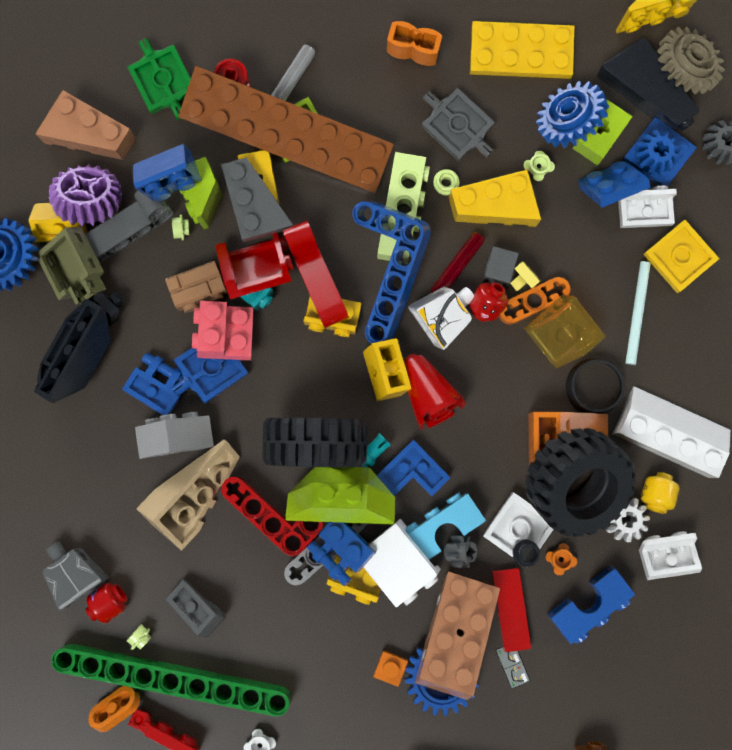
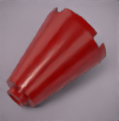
(431, 393)

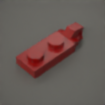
(161, 732)

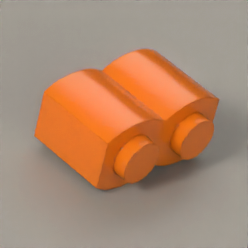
(409, 42)

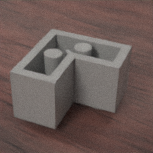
(173, 435)

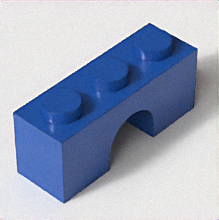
(611, 594)

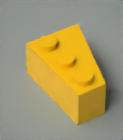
(497, 200)

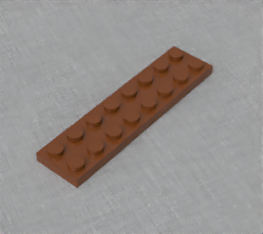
(285, 129)

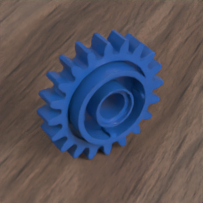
(572, 114)
(18, 253)
(428, 695)

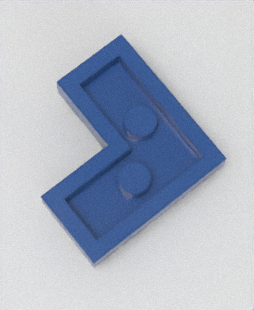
(416, 464)

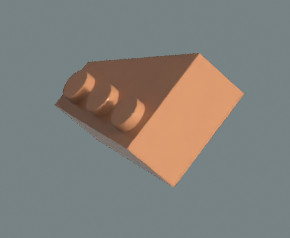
(84, 128)

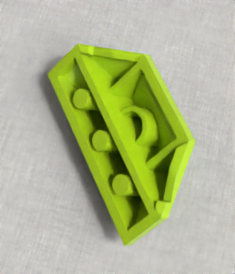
(341, 496)

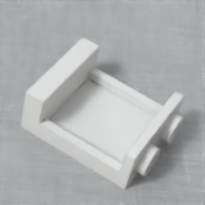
(400, 565)

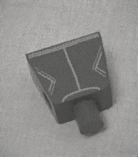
(71, 575)

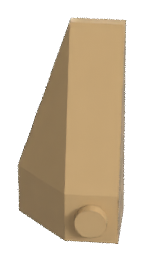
(183, 500)

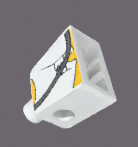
(443, 314)

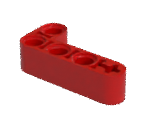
(315, 274)
(268, 511)

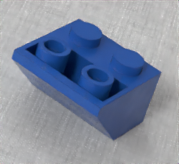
(166, 173)

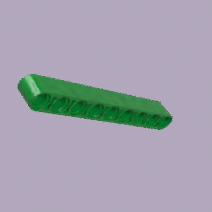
(159, 683)

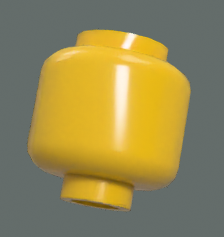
(660, 493)

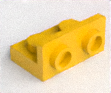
(342, 328)
(360, 585)

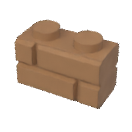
(196, 285)

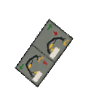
(513, 667)

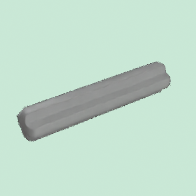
(294, 72)

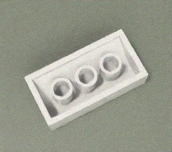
(674, 433)

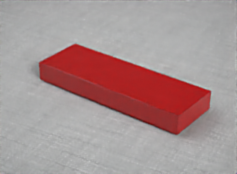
(511, 610)

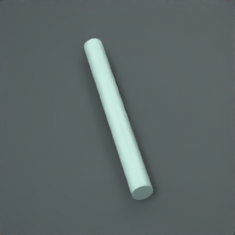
(638, 311)

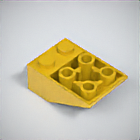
(652, 12)

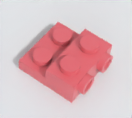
(223, 331)

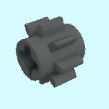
(460, 551)

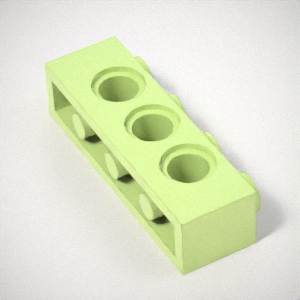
(404, 167)

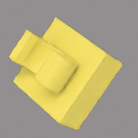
(526, 276)

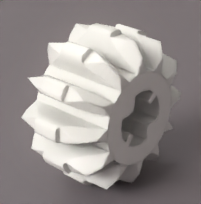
(631, 527)

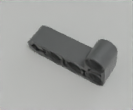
(128, 226)

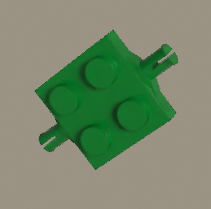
(160, 78)

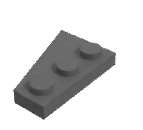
(252, 202)

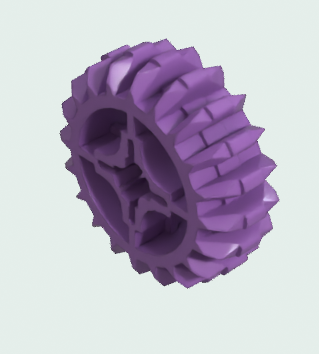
(85, 195)

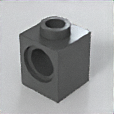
(500, 266)

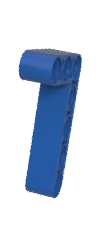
(396, 265)

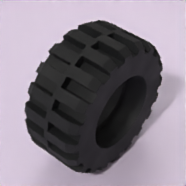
(314, 442)
(562, 464)

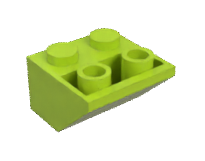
(204, 196)

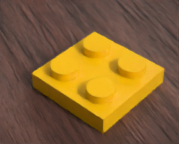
(681, 256)

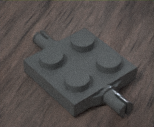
(457, 124)

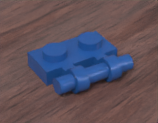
(151, 391)
(347, 544)

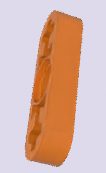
(548, 286)

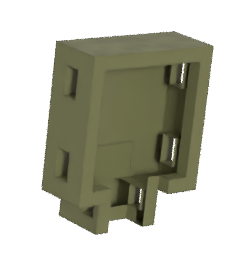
(73, 266)

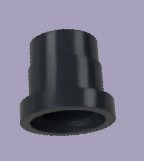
(517, 550)

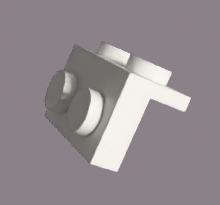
(648, 208)
(670, 555)

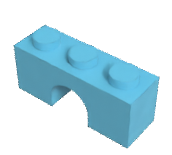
(459, 511)

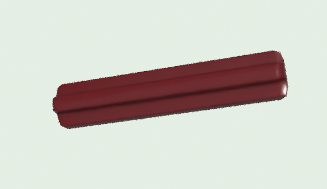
(459, 262)

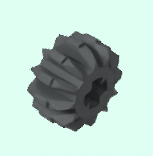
(719, 142)

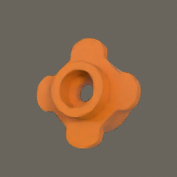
(568, 562)

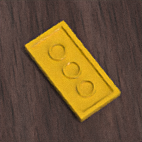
(522, 50)

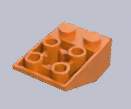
(548, 425)

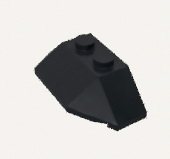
(74, 353)

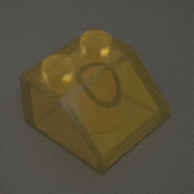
(565, 331)

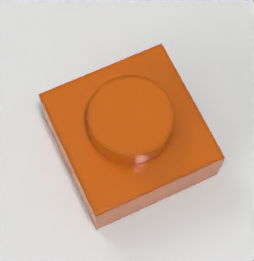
(390, 668)

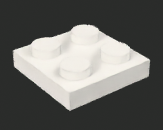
(517, 522)

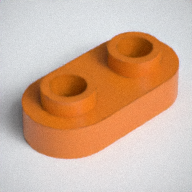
(115, 707)

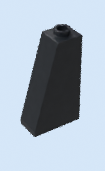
(639, 79)

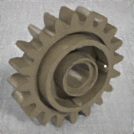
(690, 60)

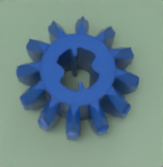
(662, 145)

